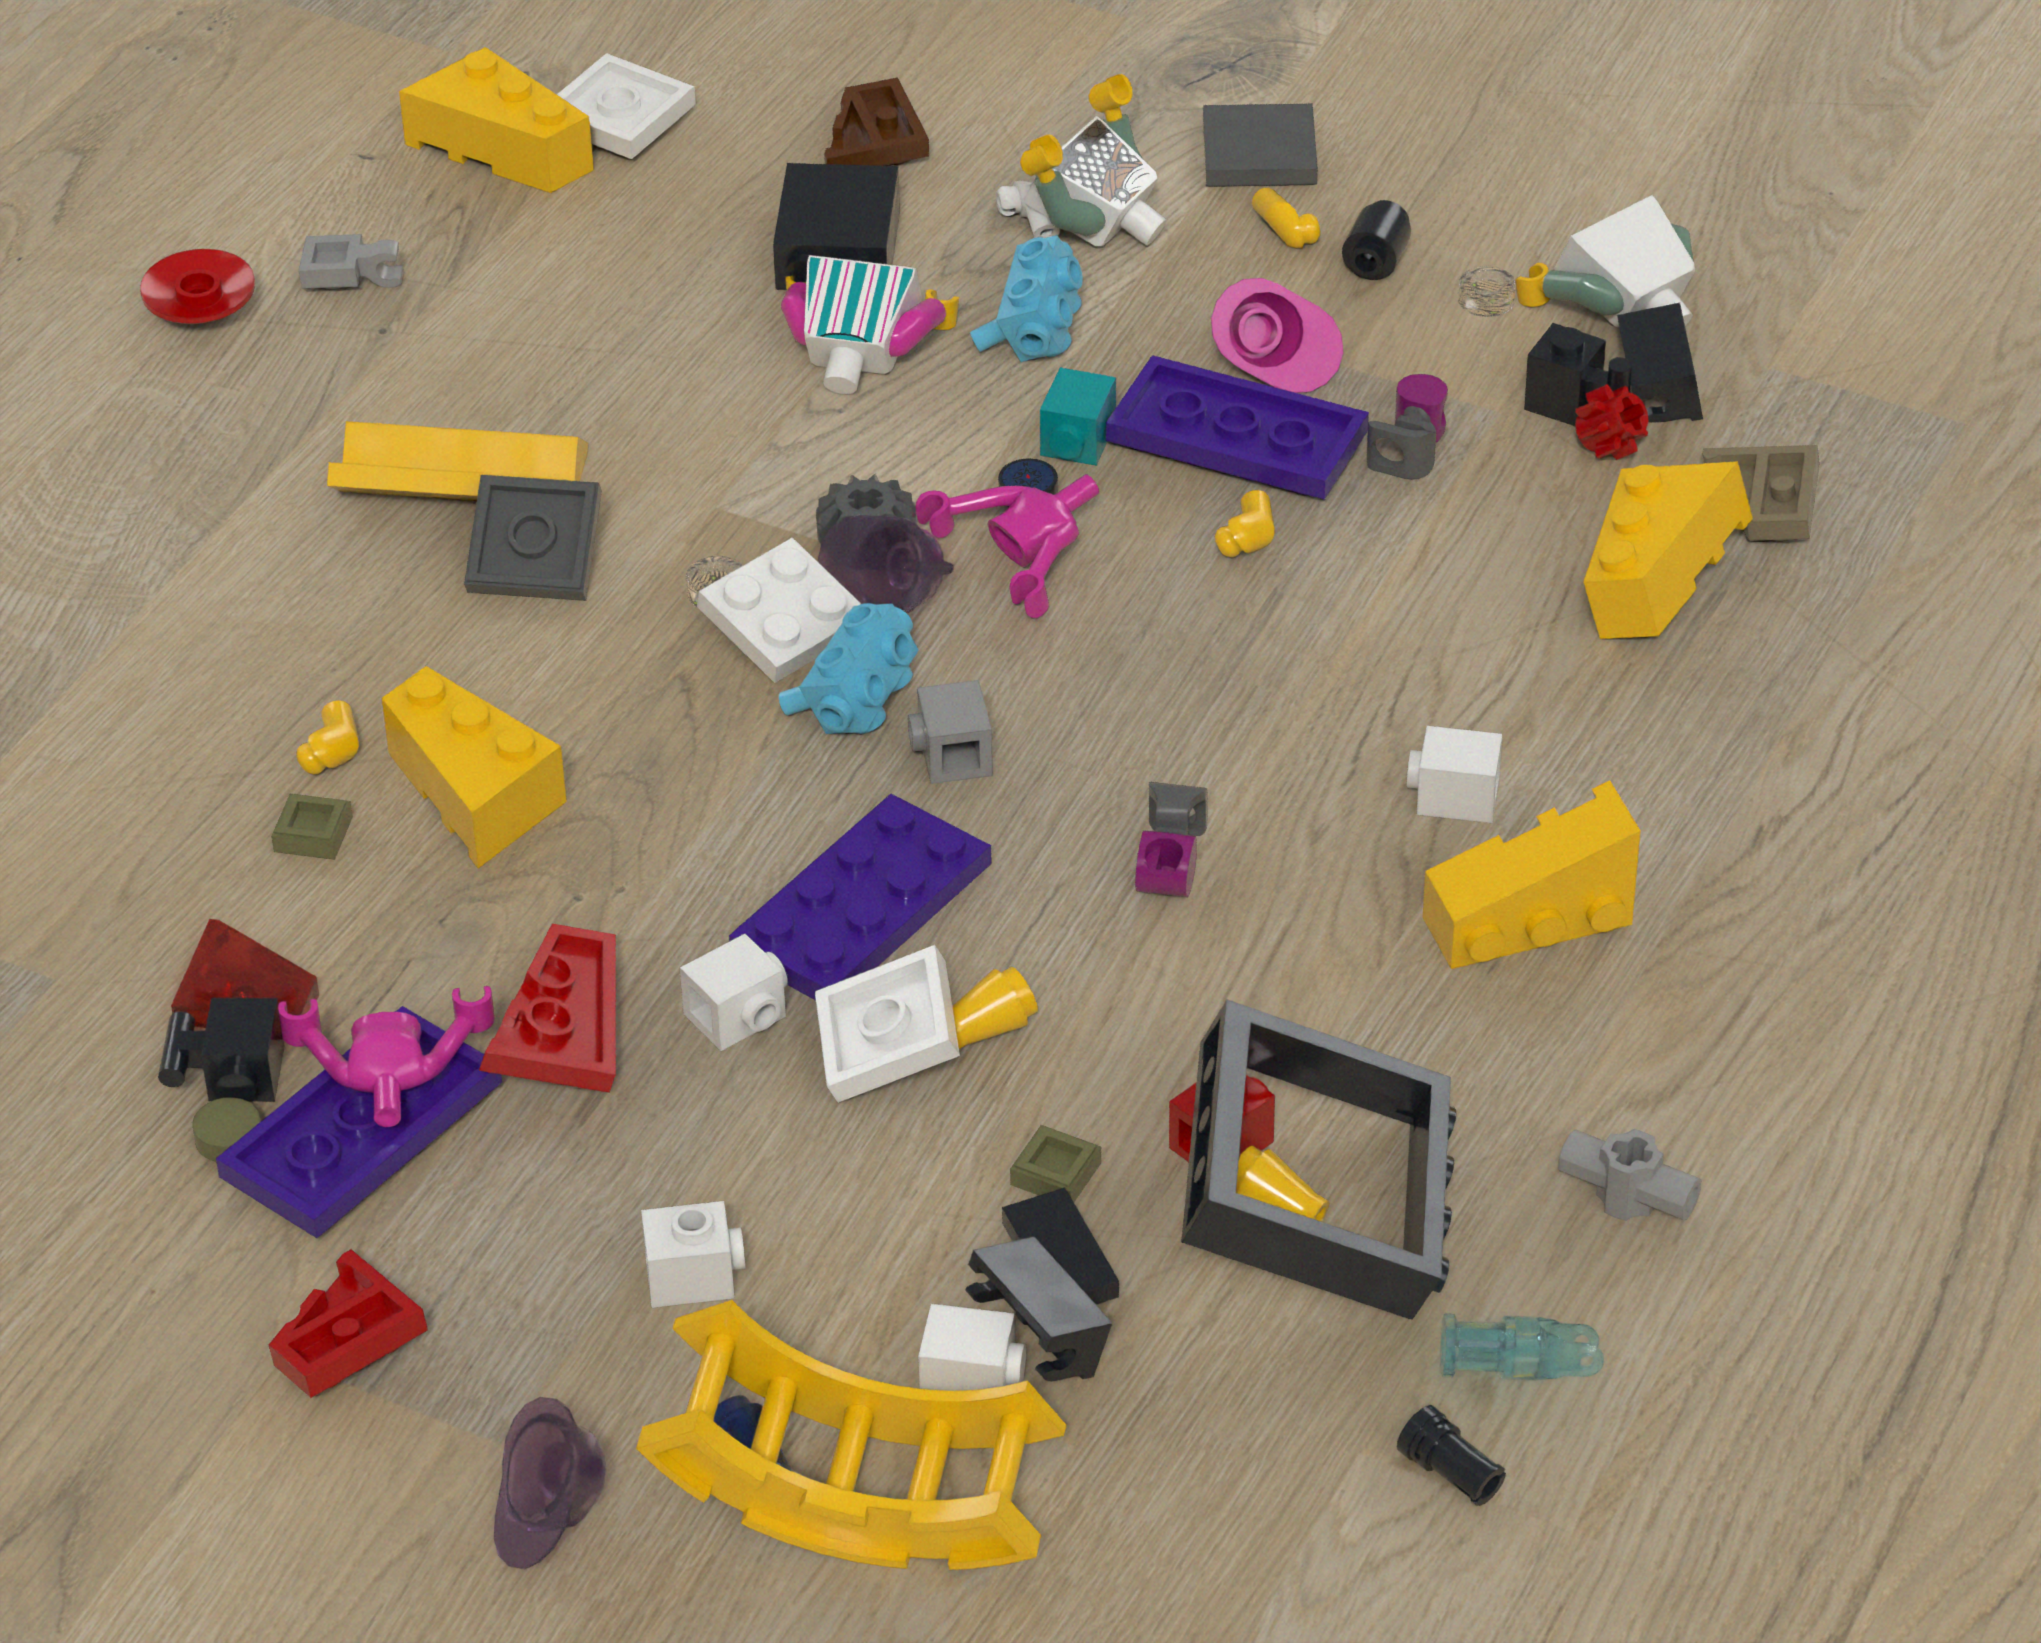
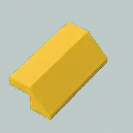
(447, 460)

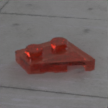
(239, 967)

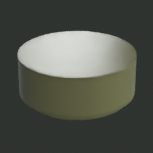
(222, 1124)

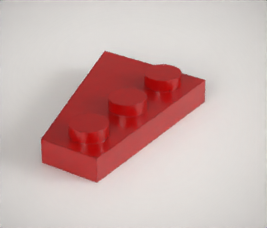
(562, 1015)

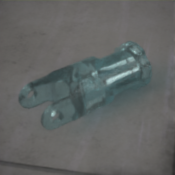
(1518, 1348)

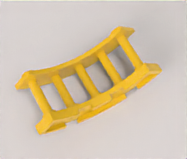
(831, 1515)

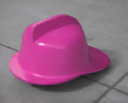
(1276, 335)

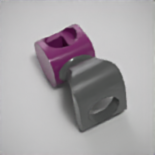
(1417, 427)
(1170, 852)

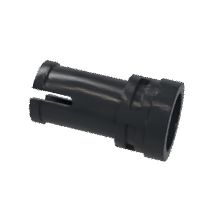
(1439, 1447)

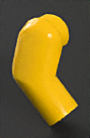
(1284, 219)
(1249, 530)
(333, 743)

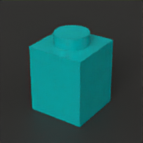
(1076, 416)

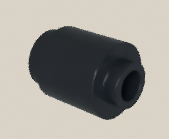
(1377, 240)

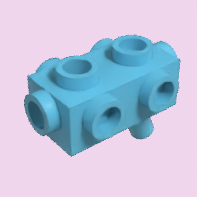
(1036, 301)
(857, 671)

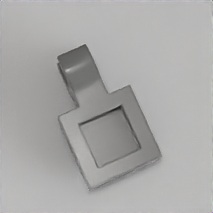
(341, 260)

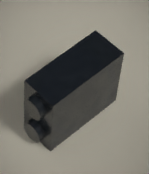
(835, 214)

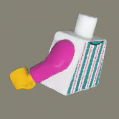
(861, 316)

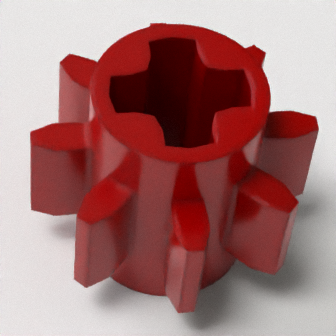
(1611, 422)

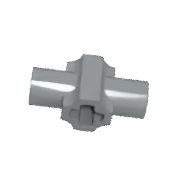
(1630, 1174)

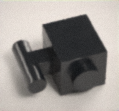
(1565, 368)
(237, 1050)

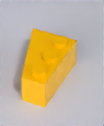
(499, 118)
(1538, 888)

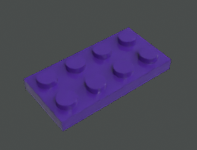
(1237, 427)
(865, 895)
(327, 1151)

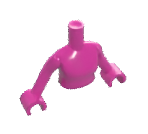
(1027, 532)
(387, 1049)

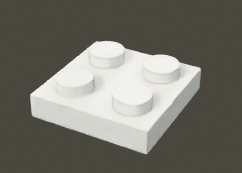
(627, 103)
(778, 608)
(886, 1023)

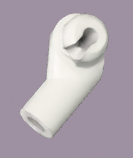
(1010, 201)

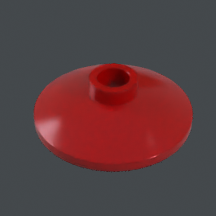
(197, 286)

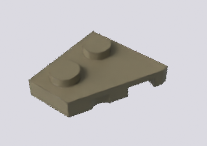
(1778, 487)

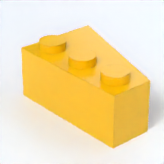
(1657, 540)
(472, 762)

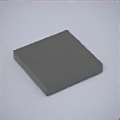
(1259, 145)
(533, 537)

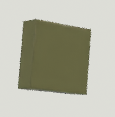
(312, 826)
(1055, 1162)

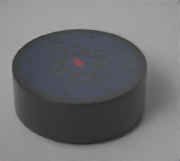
(1029, 473)

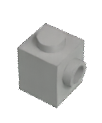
(952, 731)

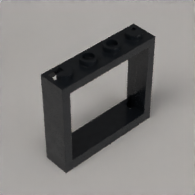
(1292, 1243)

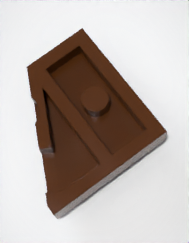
(876, 127)

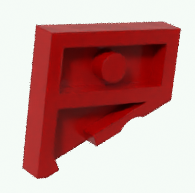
(345, 1327)

